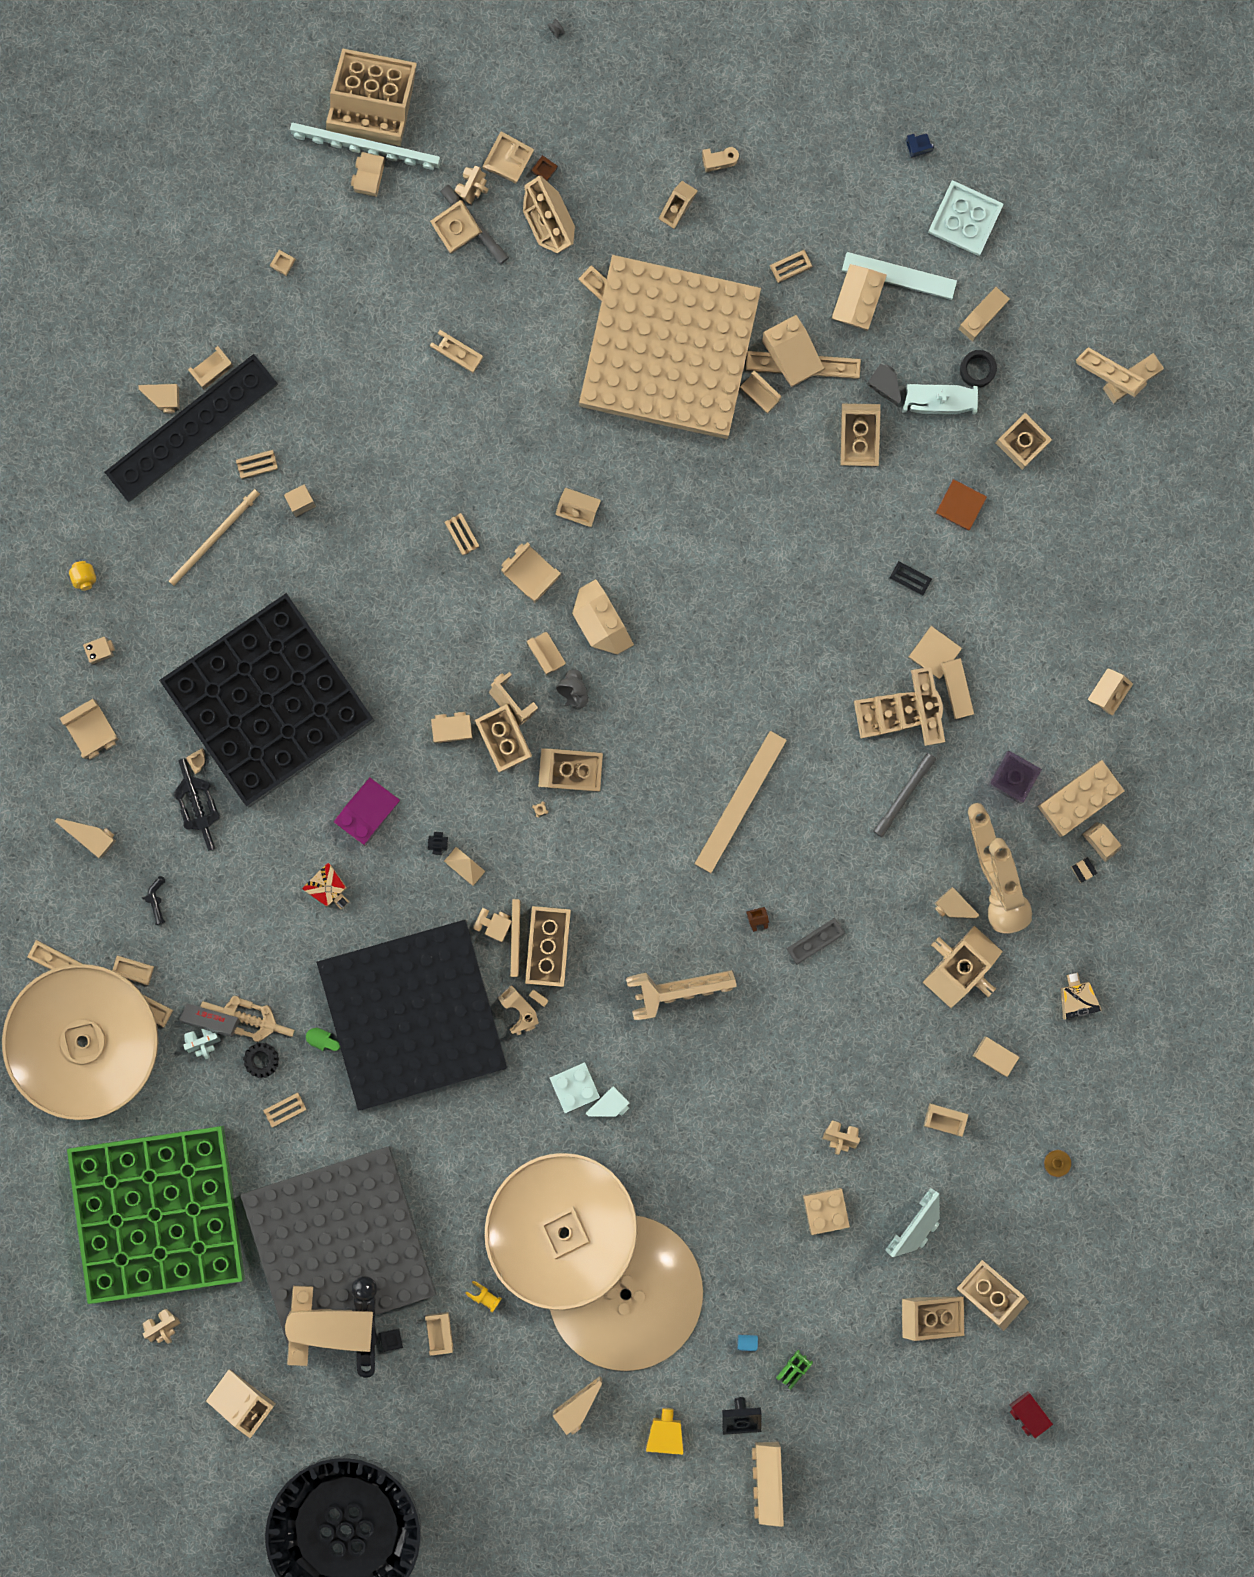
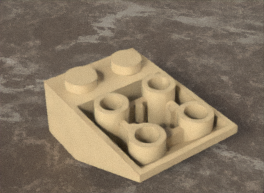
(240, 1403)

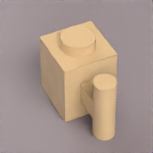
(497, 926)

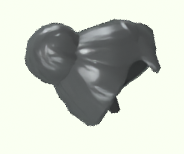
(573, 689)

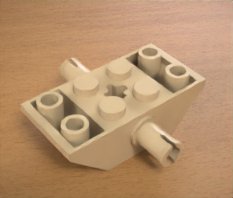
(948, 980)

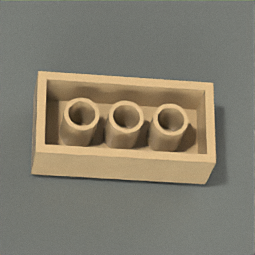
(1081, 798)
(548, 946)

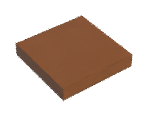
(961, 505)

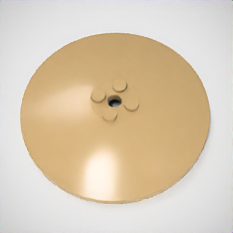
(44, 1048)

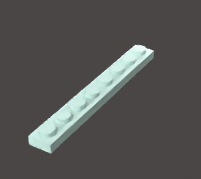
(357, 144)

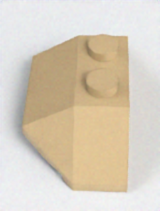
(548, 216)
(600, 620)

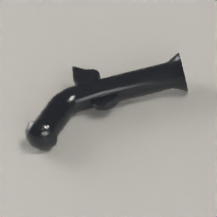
(155, 901)

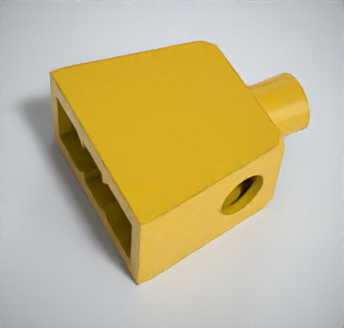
(665, 1434)

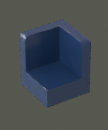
(918, 145)

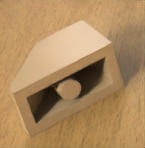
(678, 204)
(162, 396)
(954, 906)

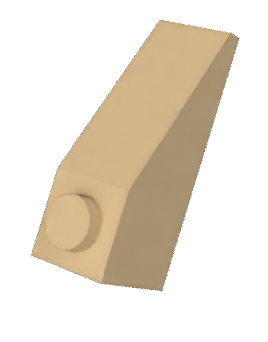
(983, 313)
(93, 838)

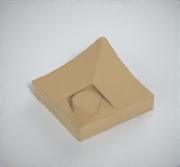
(508, 157)

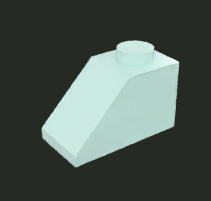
(609, 1104)

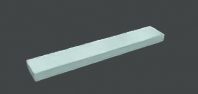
(905, 276)

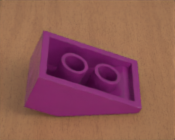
(366, 811)

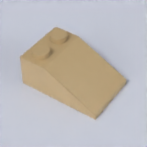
(792, 350)
(860, 434)
(570, 769)
(993, 1295)
(932, 1317)
(573, 1411)

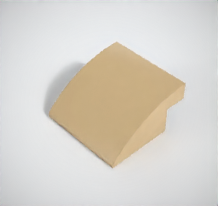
(371, 97)

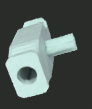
(940, 399)

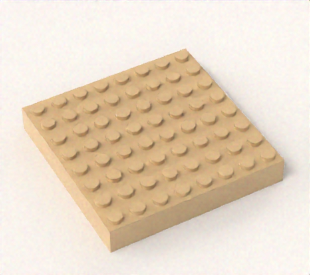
(669, 347)

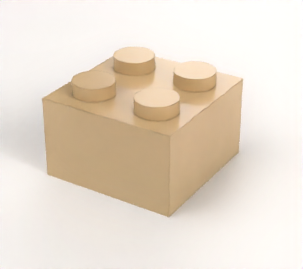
(1023, 441)
(826, 1211)

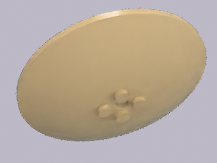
(527, 1224)
(653, 1320)

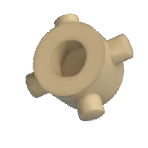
(540, 809)

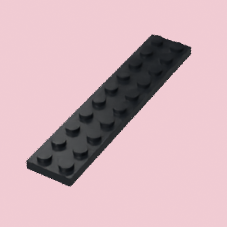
(191, 428)

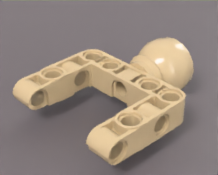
(1008, 907)

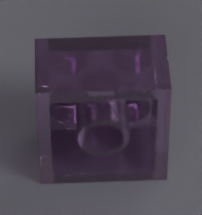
(1014, 777)

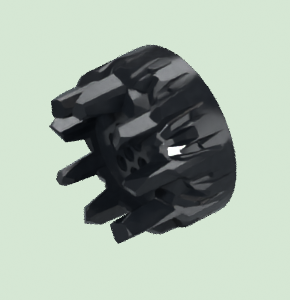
(303, 1507)

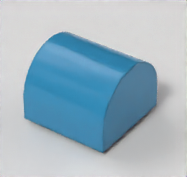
(747, 1342)

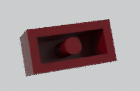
(1030, 1414)

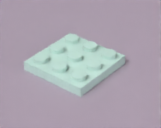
(965, 218)

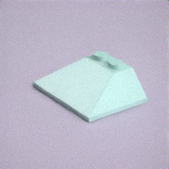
(919, 1228)

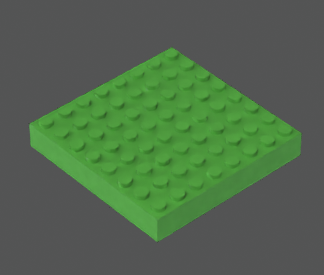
(155, 1214)

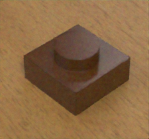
(544, 168)

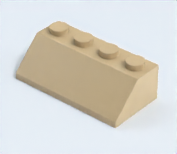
(769, 1483)

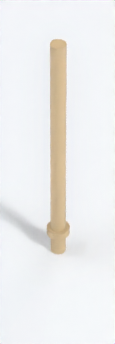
(248, 501)

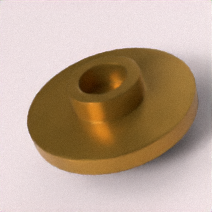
(1057, 1163)

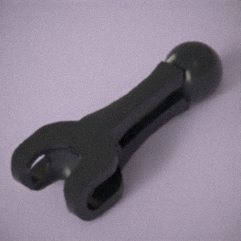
(365, 1289)

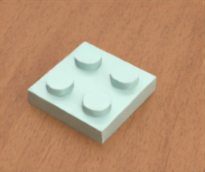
(574, 1087)

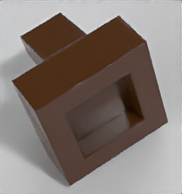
(758, 917)

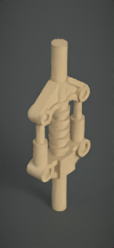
(267, 1025)

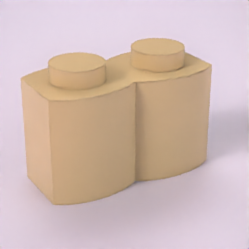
(369, 174)

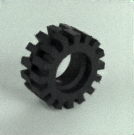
(253, 1051)

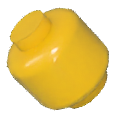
(82, 575)

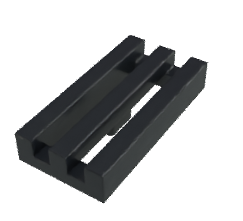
(913, 571)

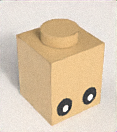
(99, 650)

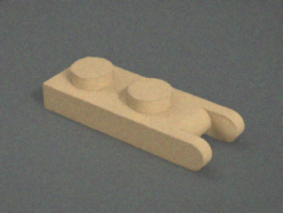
(458, 352)

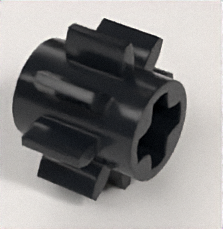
(437, 843)

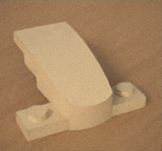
(904, 710)
(323, 1328)

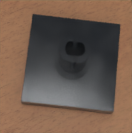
(741, 1418)

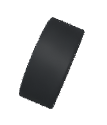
(992, 368)

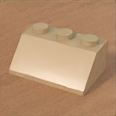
(859, 296)
(503, 738)

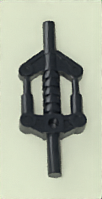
(202, 822)

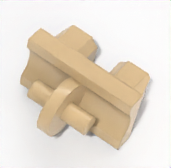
(474, 185)
(841, 1140)
(162, 1330)

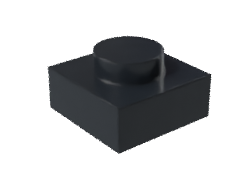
(391, 1340)

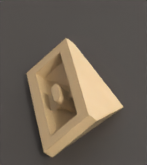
(464, 866)

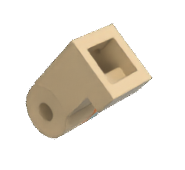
(719, 160)

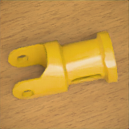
(485, 1297)

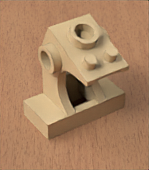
(513, 999)

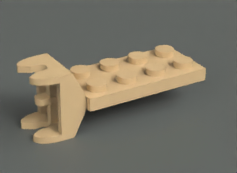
(671, 991)

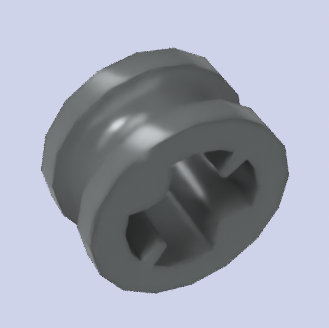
(556, 28)

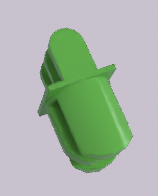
(321, 1039)
(792, 1372)

